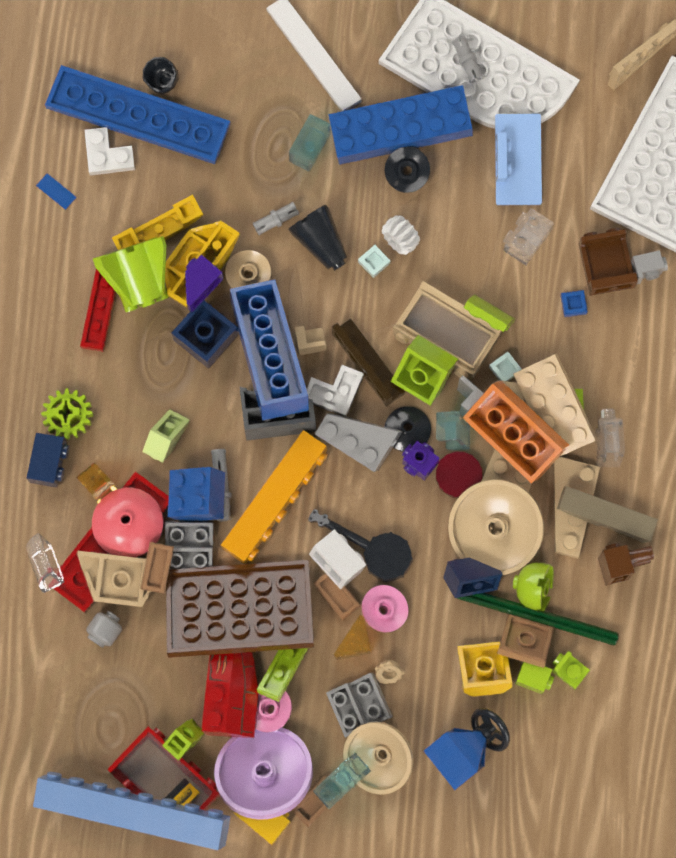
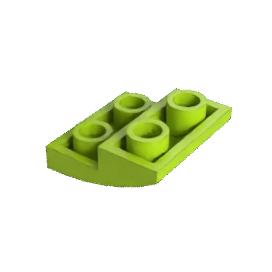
(494, 316)

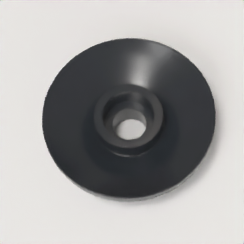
(402, 158)
(409, 415)

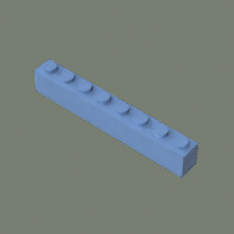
(132, 811)

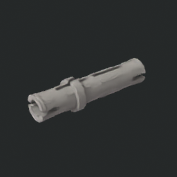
(219, 458)

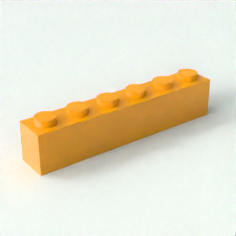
(274, 497)

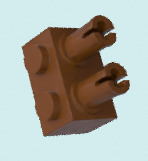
(619, 561)

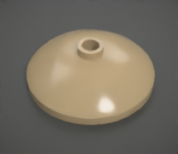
(387, 772)

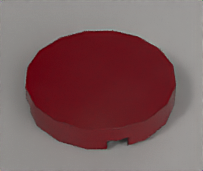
(457, 473)

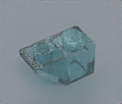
(342, 780)

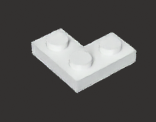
(103, 158)
(339, 396)

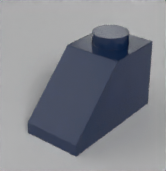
(470, 577)

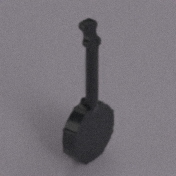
(385, 556)

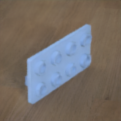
(518, 159)

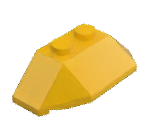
(212, 241)

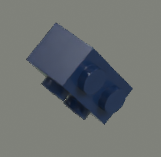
(47, 460)

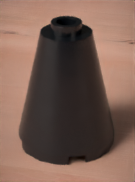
(320, 237)

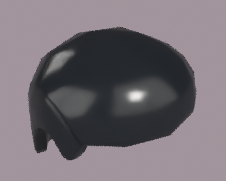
(160, 75)

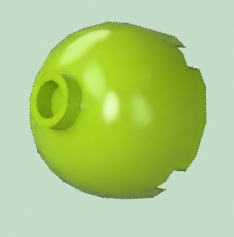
(533, 585)

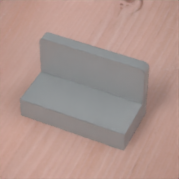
(470, 391)

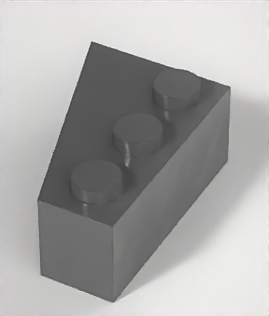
(274, 427)

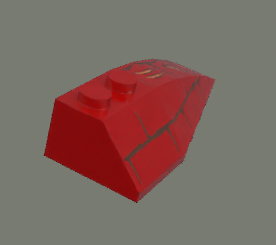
(231, 696)

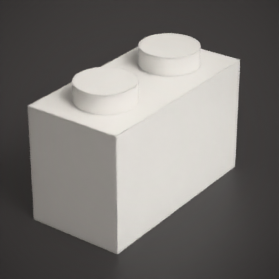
(337, 559)

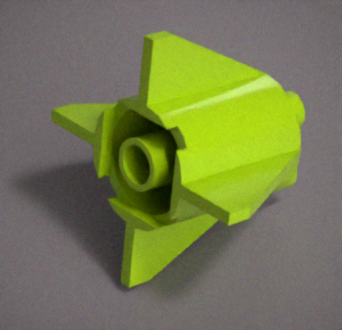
(136, 273)

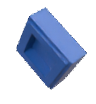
(573, 303)

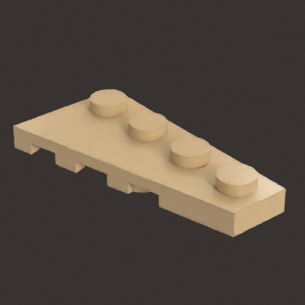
(641, 55)
(567, 528)

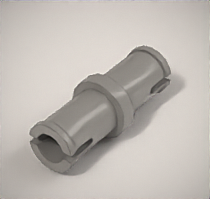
(467, 59)
(275, 218)

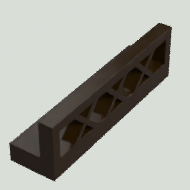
(367, 361)

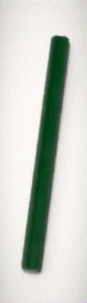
(543, 617)

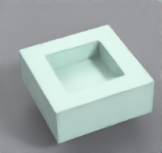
(374, 261)
(505, 367)

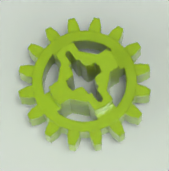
(76, 414)

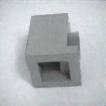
(649, 265)

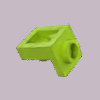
(569, 669)

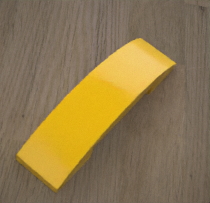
(166, 225)

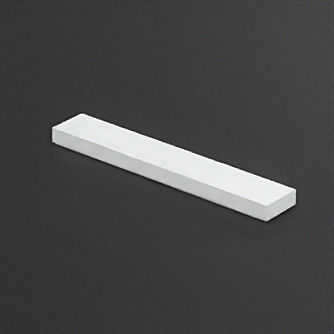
(314, 55)

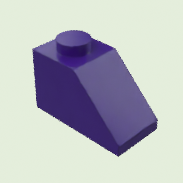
(201, 280)

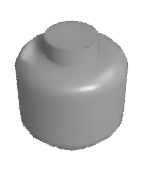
(104, 629)

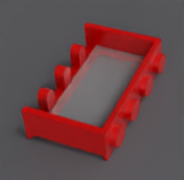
(155, 771)

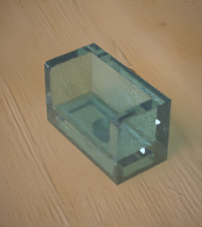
(309, 142)
(453, 430)

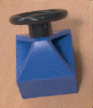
(463, 751)

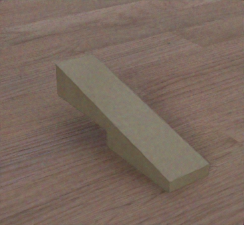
(607, 514)

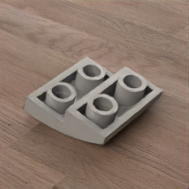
(191, 543)
(359, 703)

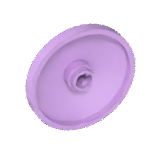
(264, 773)

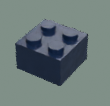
(205, 334)

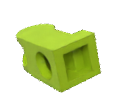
(183, 739)

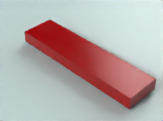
(98, 314)

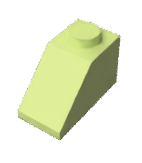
(165, 435)

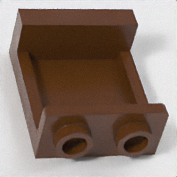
(607, 262)

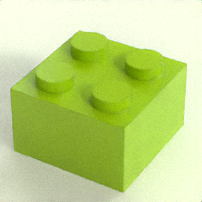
(424, 370)

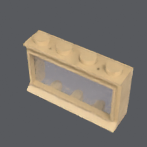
(448, 327)

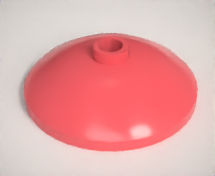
(130, 538)

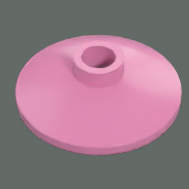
(393, 603)
(271, 722)

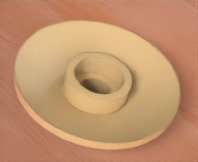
(245, 262)

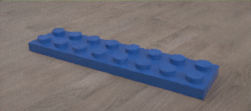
(137, 114)

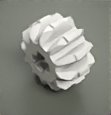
(400, 235)

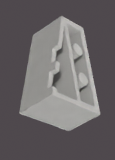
(359, 439)

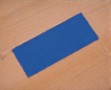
(56, 191)

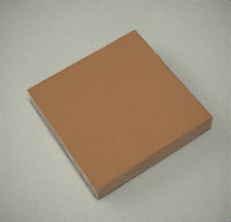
(525, 640)

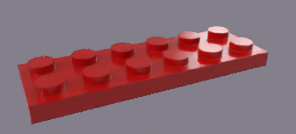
(75, 585)

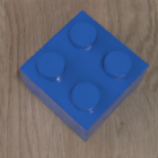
(196, 494)

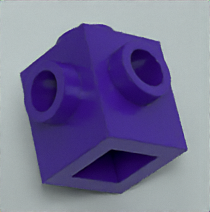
(420, 468)

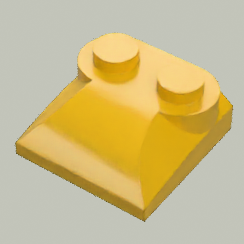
(483, 669)

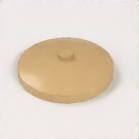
(497, 525)

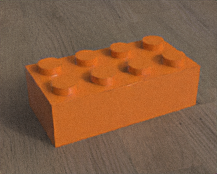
(515, 431)

